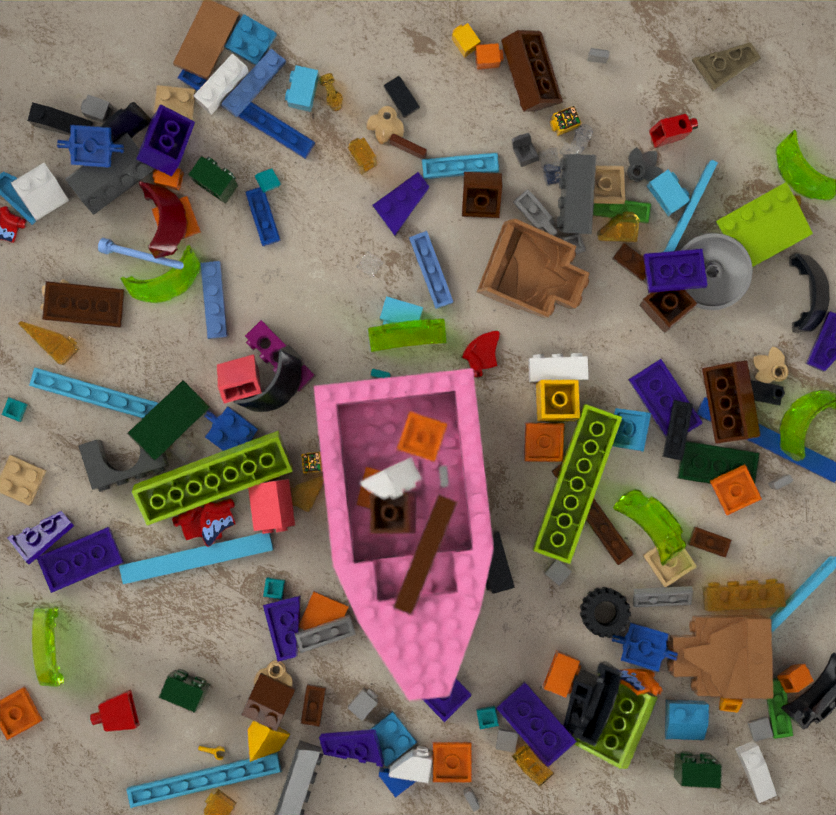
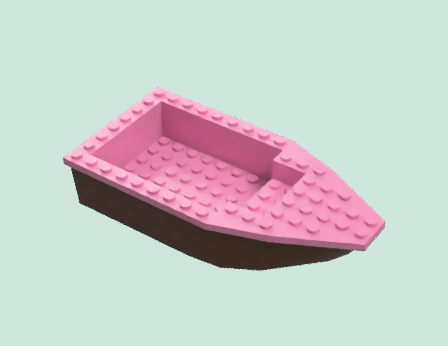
(362, 429)

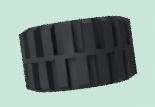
(616, 624)

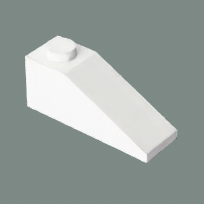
(756, 771)

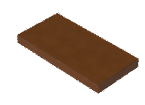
(83, 304)

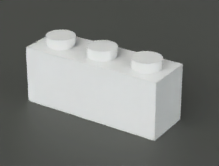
(221, 84)
(558, 367)

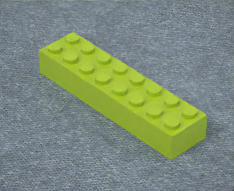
(212, 478)
(576, 483)

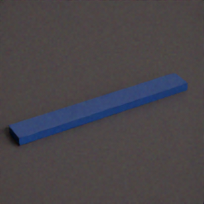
(262, 121)
(770, 441)

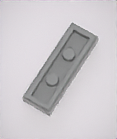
(662, 596)
(325, 634)

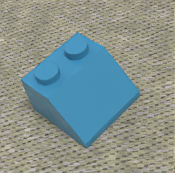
(686, 719)

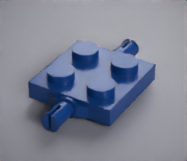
(90, 146)
(229, 429)
(645, 647)

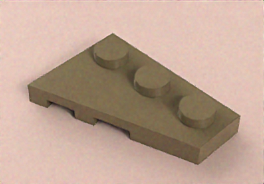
(723, 66)

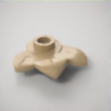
(383, 127)
(768, 365)
(282, 676)

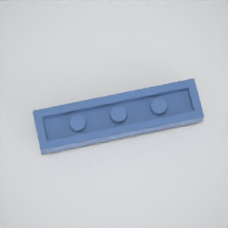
(253, 83)
(431, 270)
(214, 300)

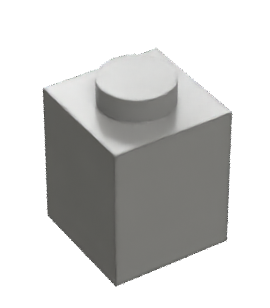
(96, 109)
(363, 703)

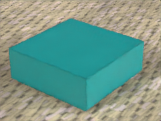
(267, 180)
(379, 374)
(14, 409)
(274, 588)
(487, 717)

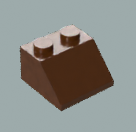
(482, 194)
(268, 701)

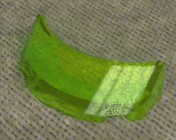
(800, 174)
(168, 285)
(407, 334)
(798, 419)
(655, 521)
(44, 647)

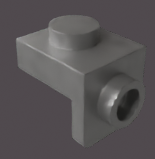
(524, 149)

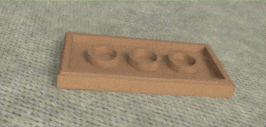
(206, 39)

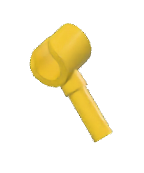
(213, 751)

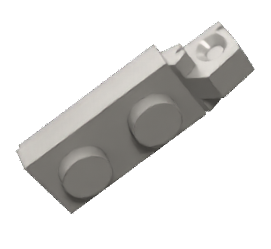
(535, 212)

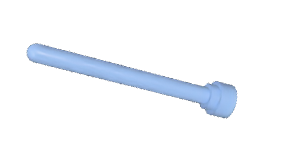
(107, 246)

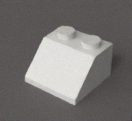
(39, 191)
(393, 479)
(413, 765)

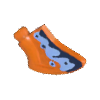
(640, 681)

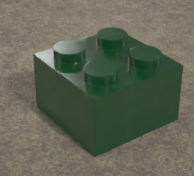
(213, 179)
(184, 690)
(697, 770)

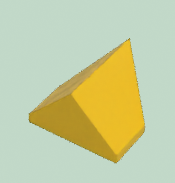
(264, 740)

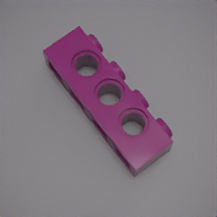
(261, 332)

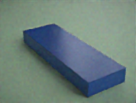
(262, 216)

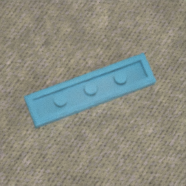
(457, 165)

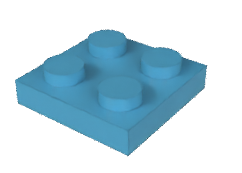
(250, 40)
(632, 429)
(393, 738)

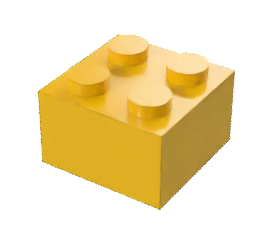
(557, 400)

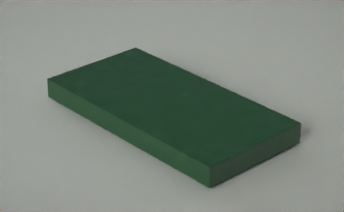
(168, 420)
(708, 462)

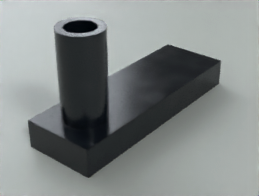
(767, 393)

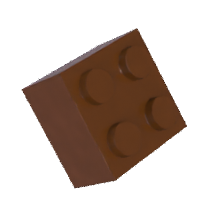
(668, 307)
(393, 514)

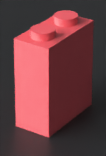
(238, 379)
(271, 506)

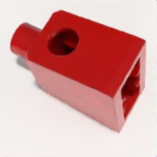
(672, 129)
(117, 713)

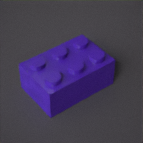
(165, 140)

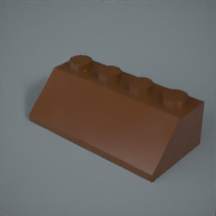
(531, 70)
(731, 402)

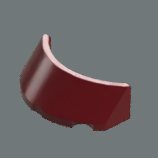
(172, 220)

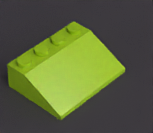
(767, 224)
(623, 728)

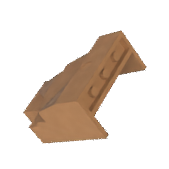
(532, 271)
(725, 656)

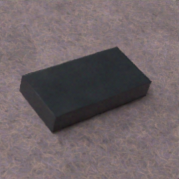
(401, 96)

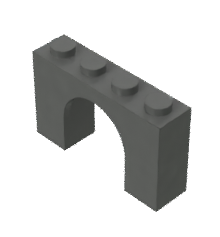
(102, 474)

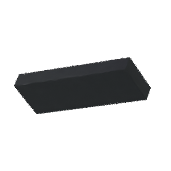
(677, 430)

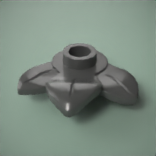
(645, 164)

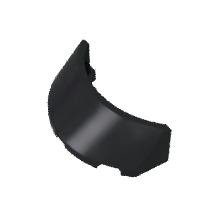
(129, 121)
(818, 292)
(282, 387)
(817, 701)
(600, 704)

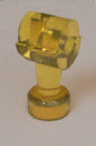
(333, 98)

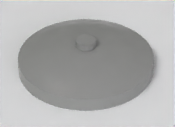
(726, 268)

